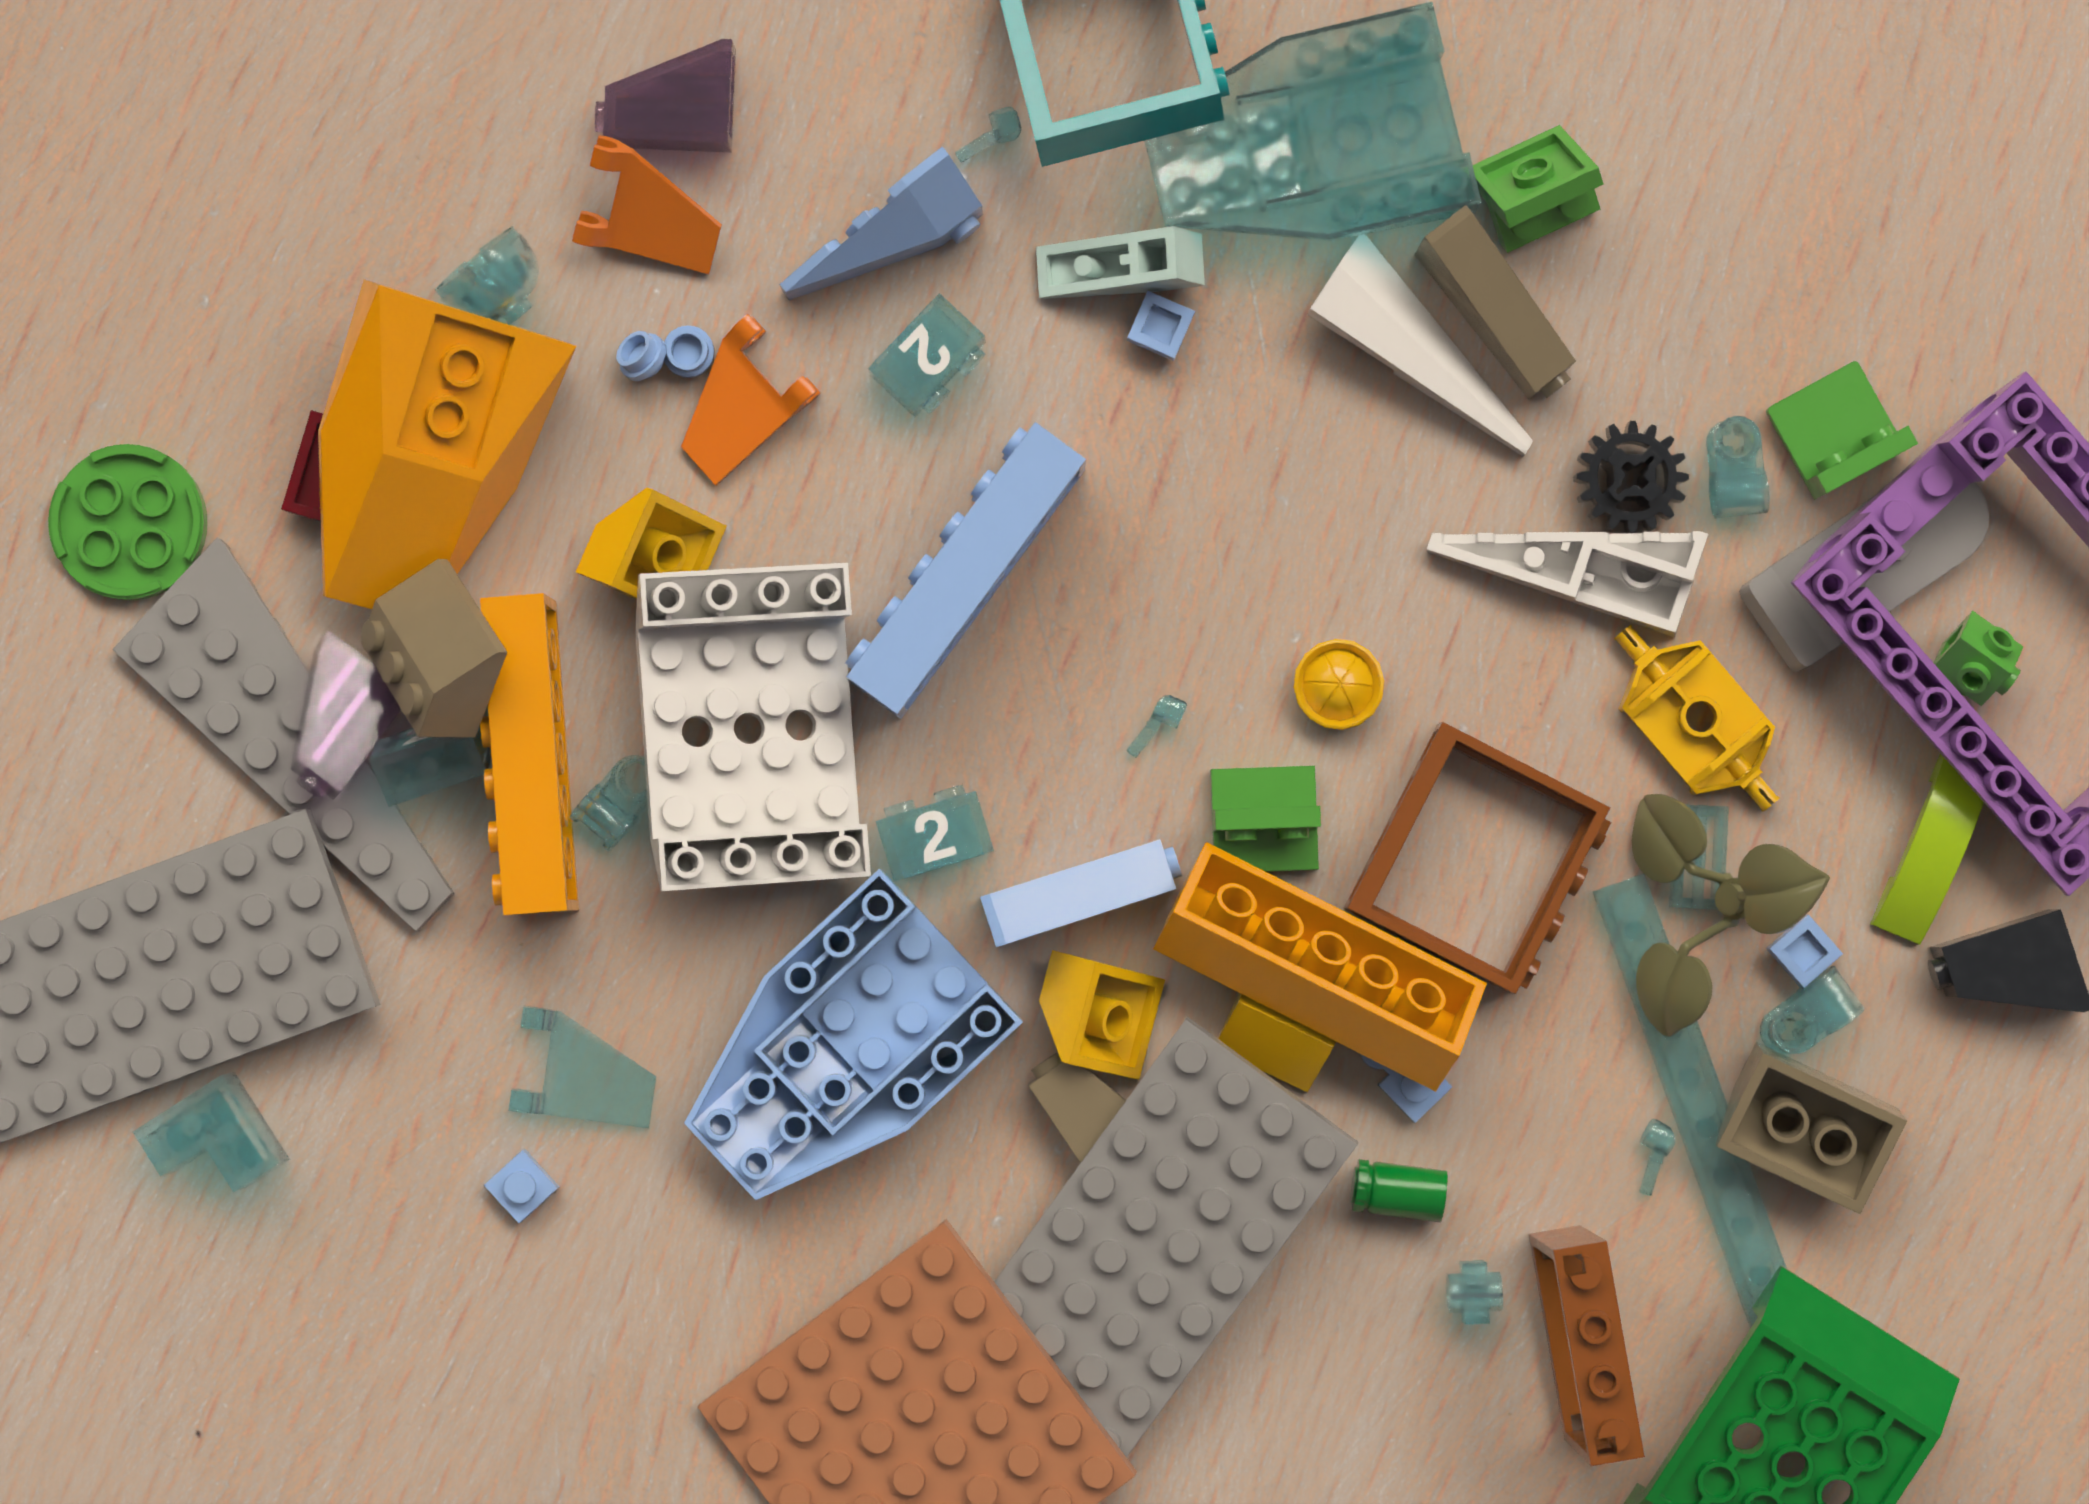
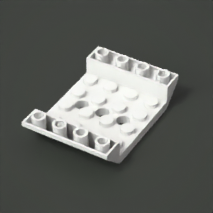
(762, 649)

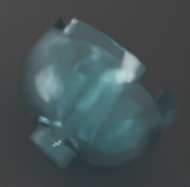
(495, 279)

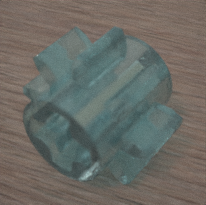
(1474, 1292)

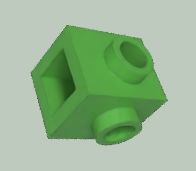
(1979, 659)

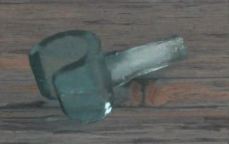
(1005, 128)
(1168, 711)
(1661, 1140)

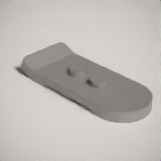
(1930, 553)

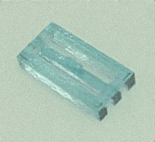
(1697, 901)

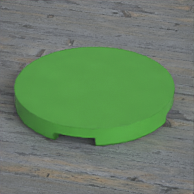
(127, 522)

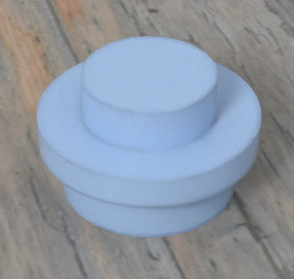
(688, 351)
(641, 355)

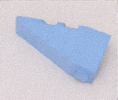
(921, 215)

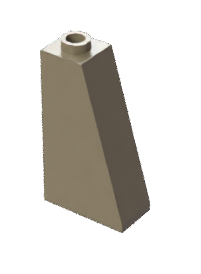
(1495, 303)
(1075, 1102)

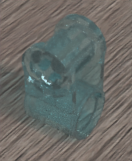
(1736, 480)
(614, 802)
(1817, 1010)

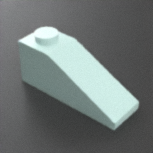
(1121, 264)

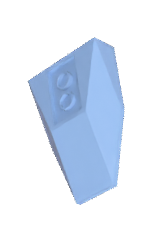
(846, 1042)

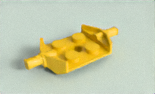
(1658, 701)

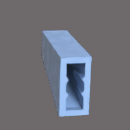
(1080, 892)

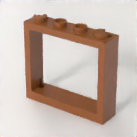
(1565, 879)
(1586, 1344)

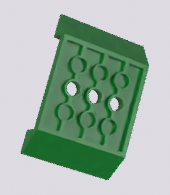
(1814, 1386)

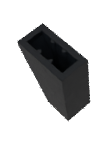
(2015, 964)

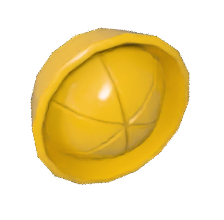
(1338, 684)

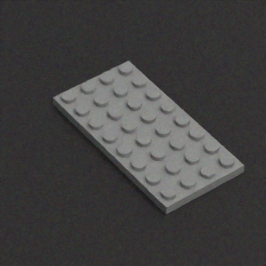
(173, 972)
(1169, 1226)

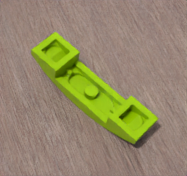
(1930, 856)

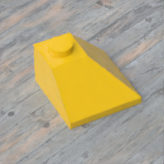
(649, 537)
(1099, 1013)

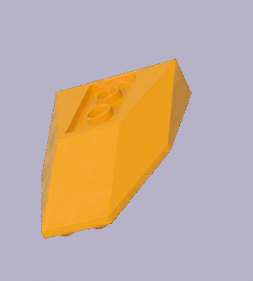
(424, 436)

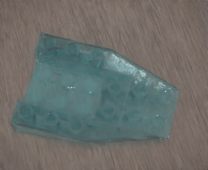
(1325, 138)

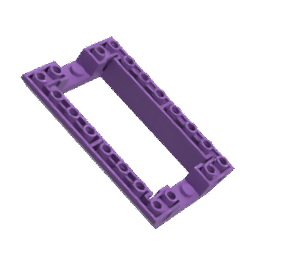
(2056, 460)

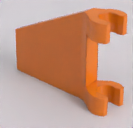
(648, 213)
(739, 406)

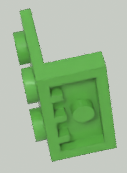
(1837, 429)

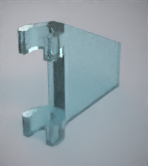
(585, 1076)

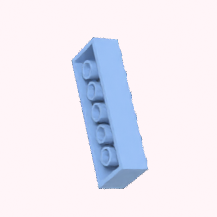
(966, 570)

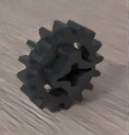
(1648, 495)

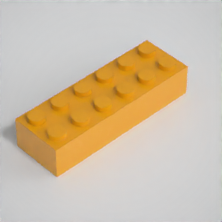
(529, 761)
(1321, 967)

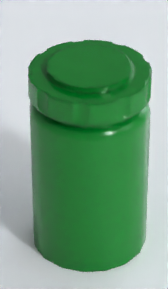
(1399, 1190)

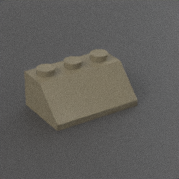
(435, 652)
(1809, 1128)

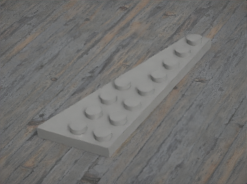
(244, 686)

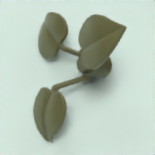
(1770, 893)

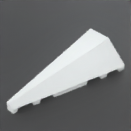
(1384, 318)
(1619, 574)

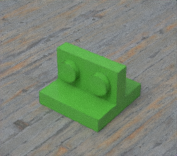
(1538, 187)
(1267, 816)

